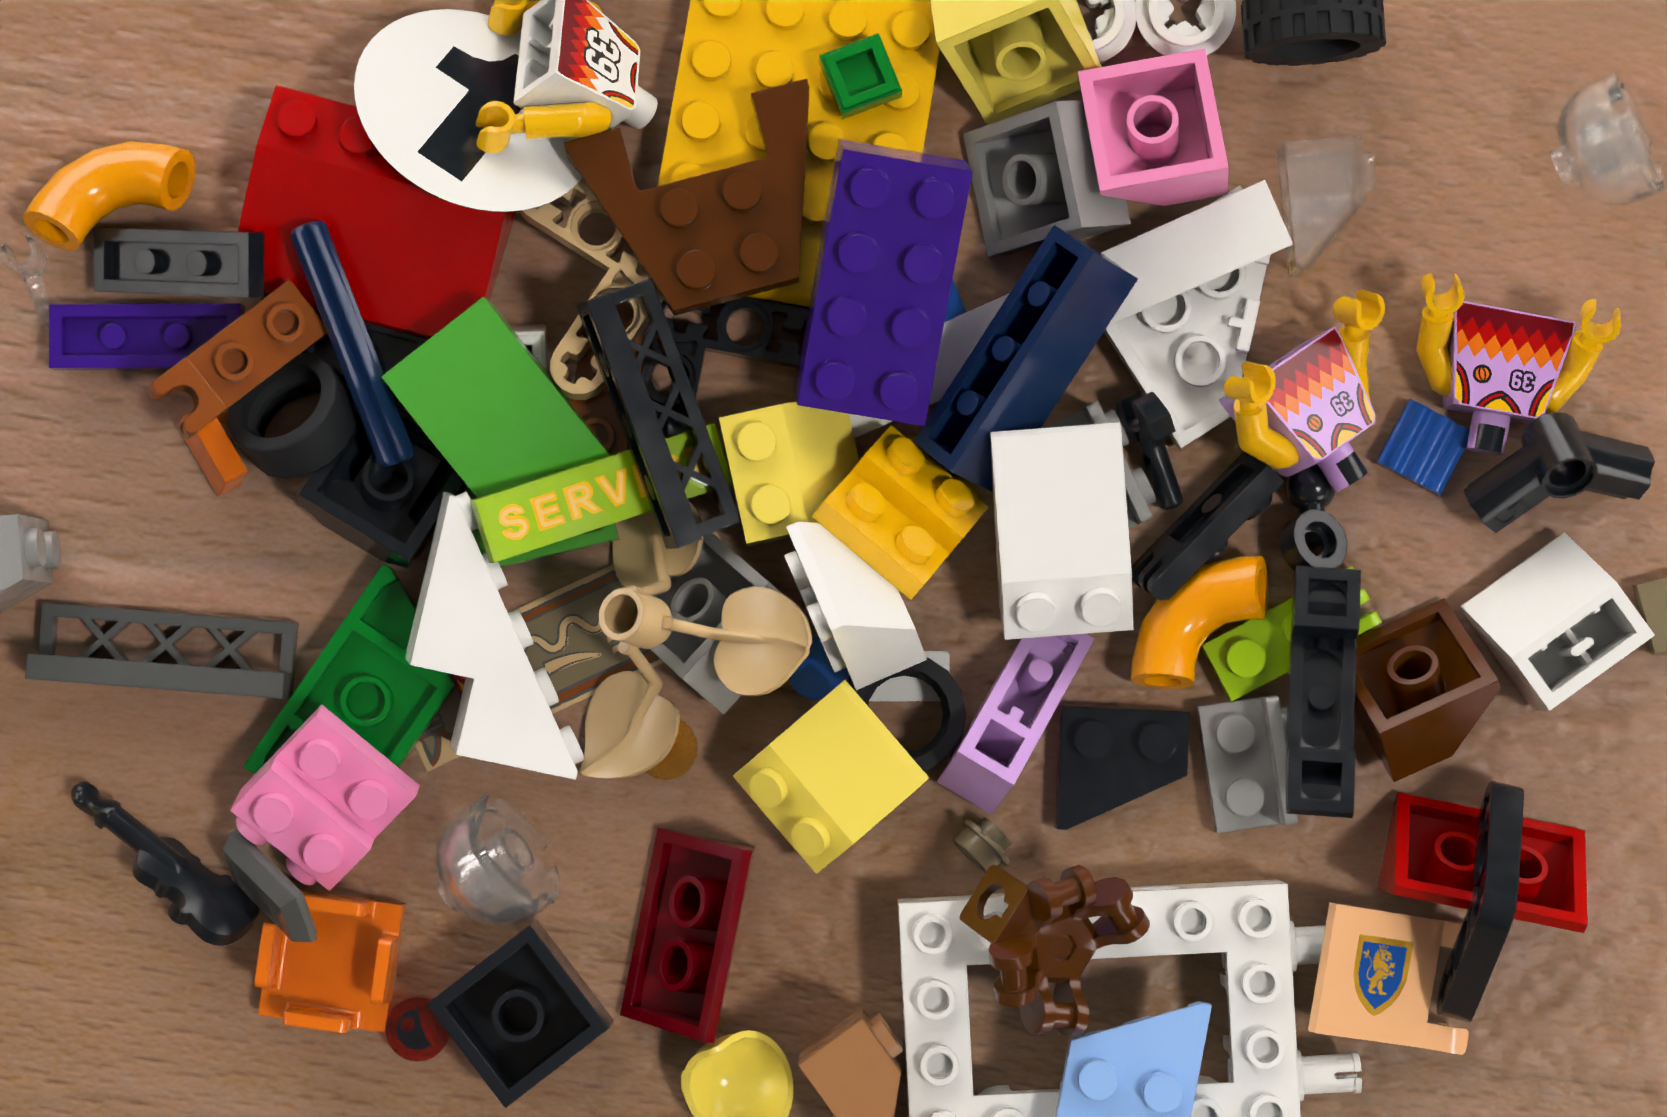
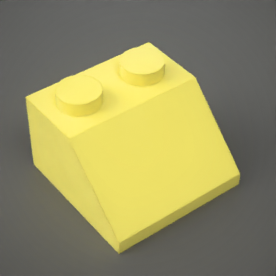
(1014, 51)
(785, 464)
(831, 777)

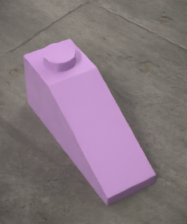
(1013, 718)

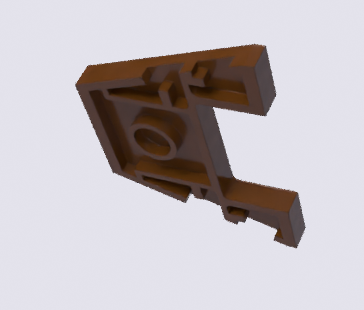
(718, 230)

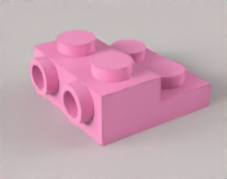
(322, 799)

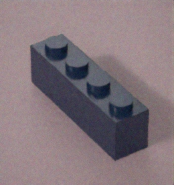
(1026, 353)

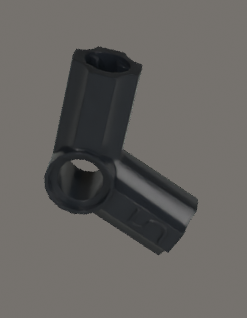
(1560, 464)

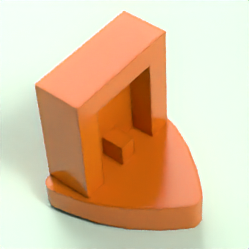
(217, 455)

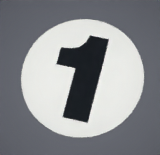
(420, 108)

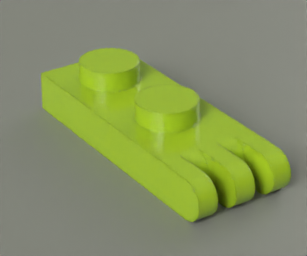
(1261, 649)

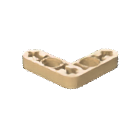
(618, 276)

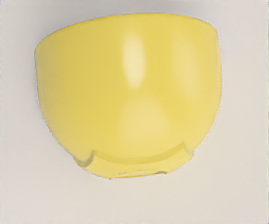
(739, 1078)

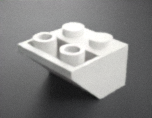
(852, 607)
(1556, 622)

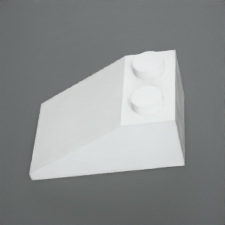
(1061, 531)

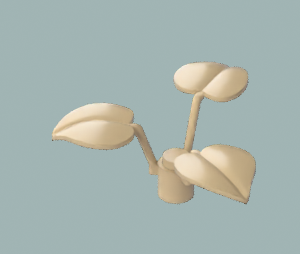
(758, 650)

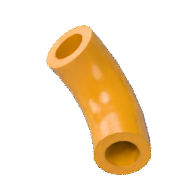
(106, 182)
(1180, 625)

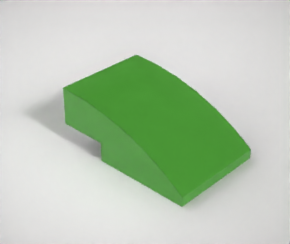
(491, 404)

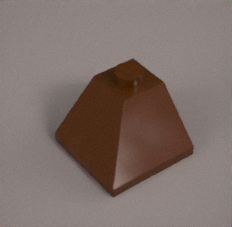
(1420, 688)

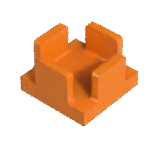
(340, 977)

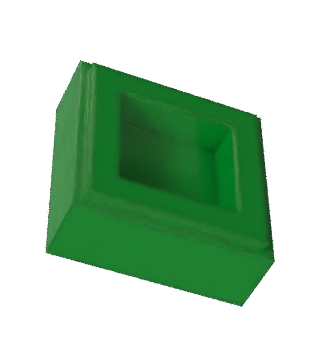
(860, 76)

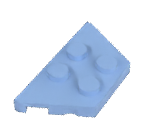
(1137, 1067)

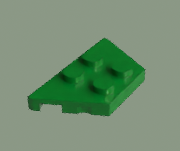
(367, 679)

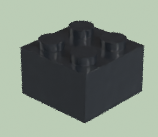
(521, 1013)

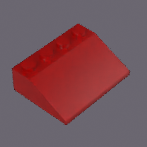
(401, 248)

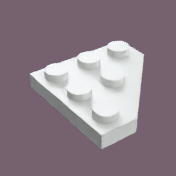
(1193, 346)

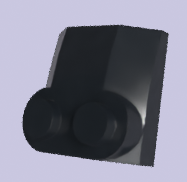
(382, 507)

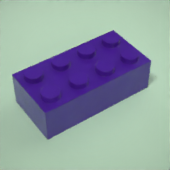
(882, 282)

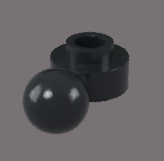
(1314, 535)

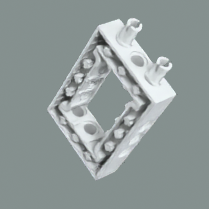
(1237, 918)

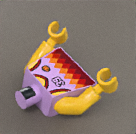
(1504, 360)
(1311, 398)

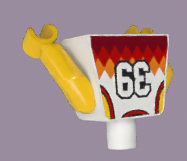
(571, 74)

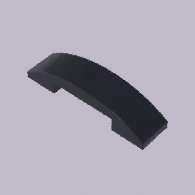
(1322, 692)

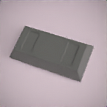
(269, 888)

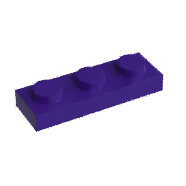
(132, 334)

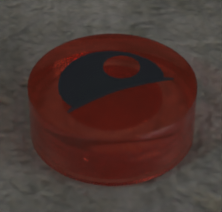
(415, 1030)

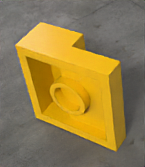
(901, 511)

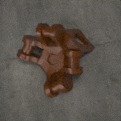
(1051, 940)

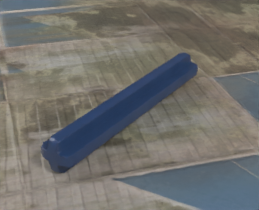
(351, 343)

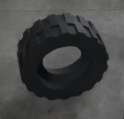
(1311, 30)

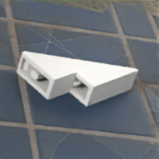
(470, 634)

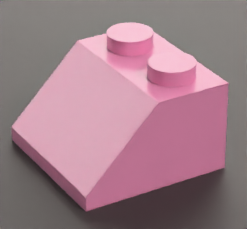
(1156, 129)

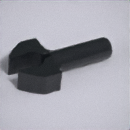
(1148, 423)

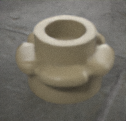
(983, 844)

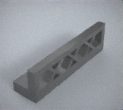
(163, 675)

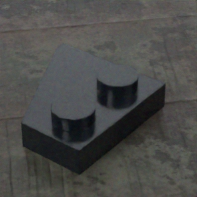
(1115, 758)

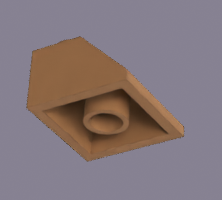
(856, 1066)

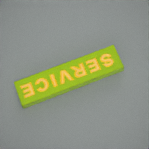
(576, 500)

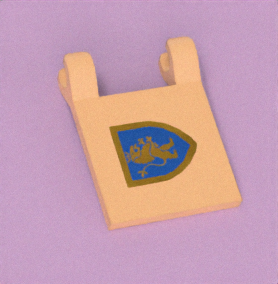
(1381, 978)

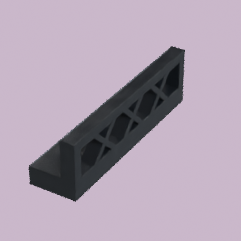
(642, 425)

